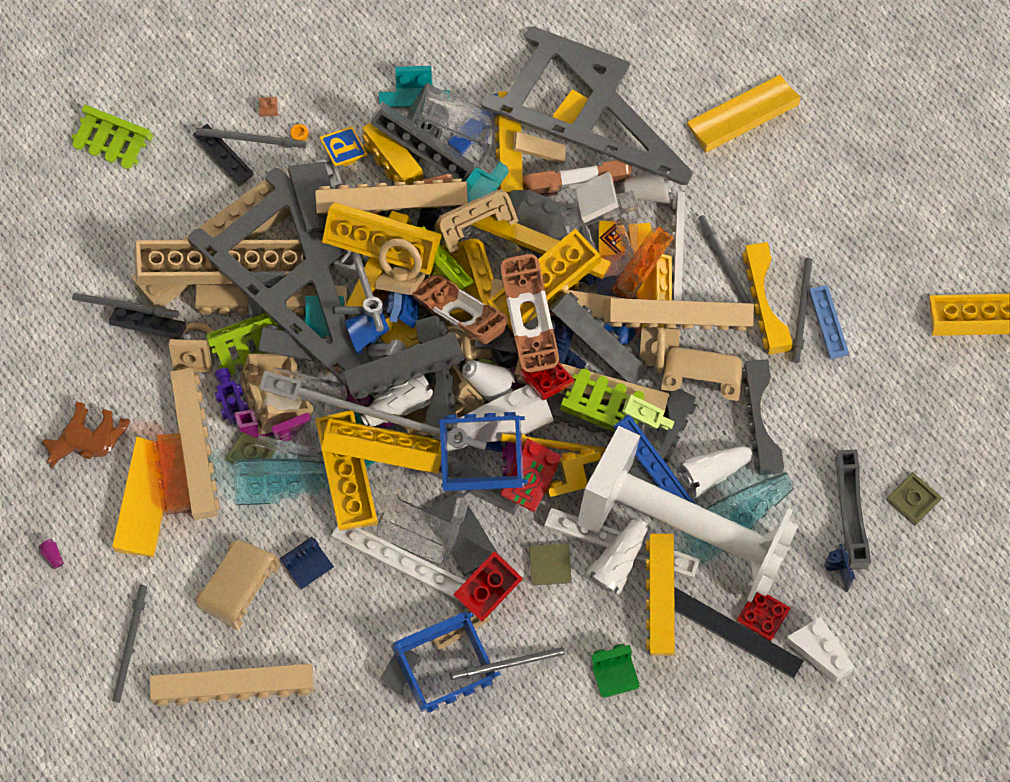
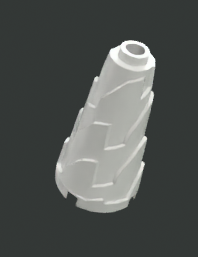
(401, 400)
(708, 470)
(617, 559)

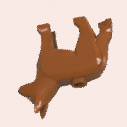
(82, 440)

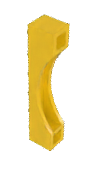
(776, 333)

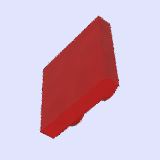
(549, 381)
(763, 615)

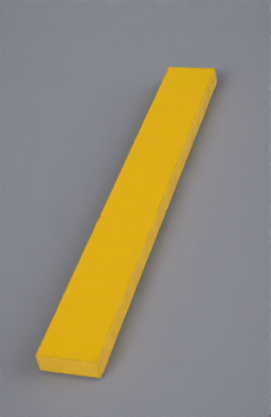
(530, 239)

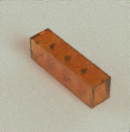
(642, 263)
(172, 474)

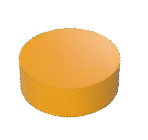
(299, 132)

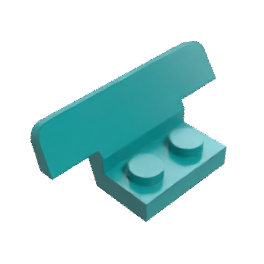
(409, 84)
(482, 183)

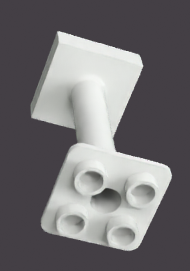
(614, 483)

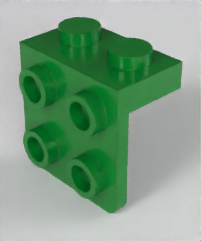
(614, 670)

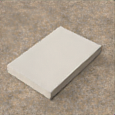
(596, 197)

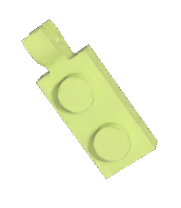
(646, 413)

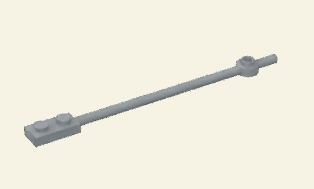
(372, 305)
(291, 389)

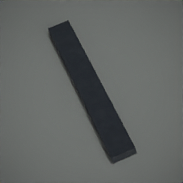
(736, 634)

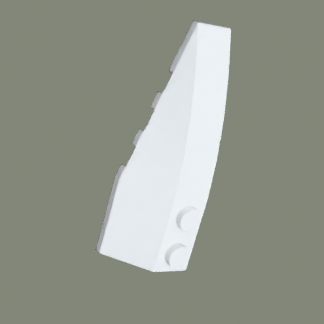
(522, 401)

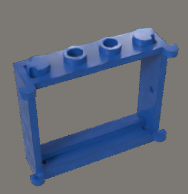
(481, 482)
(429, 634)

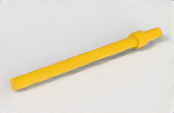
(552, 443)

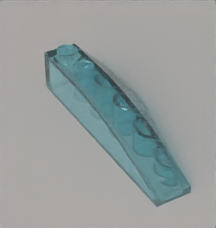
(273, 479)
(744, 509)

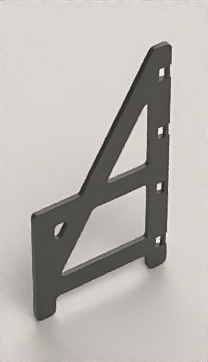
(580, 61)
(311, 270)

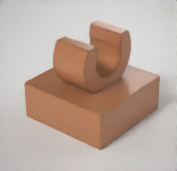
(268, 106)

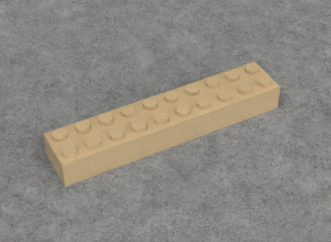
(180, 263)
(164, 294)

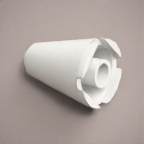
(650, 187)
(488, 379)

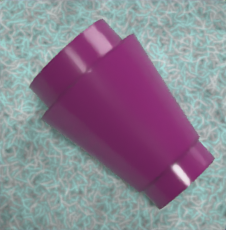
(51, 553)

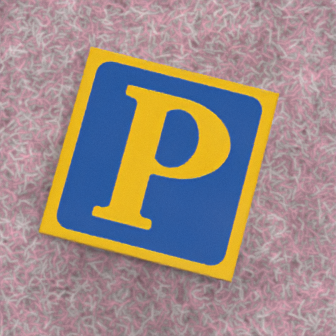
(343, 147)

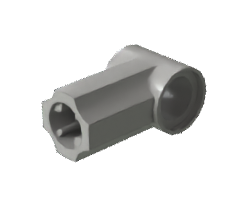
(382, 350)

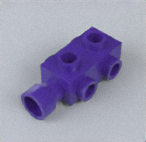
(226, 388)

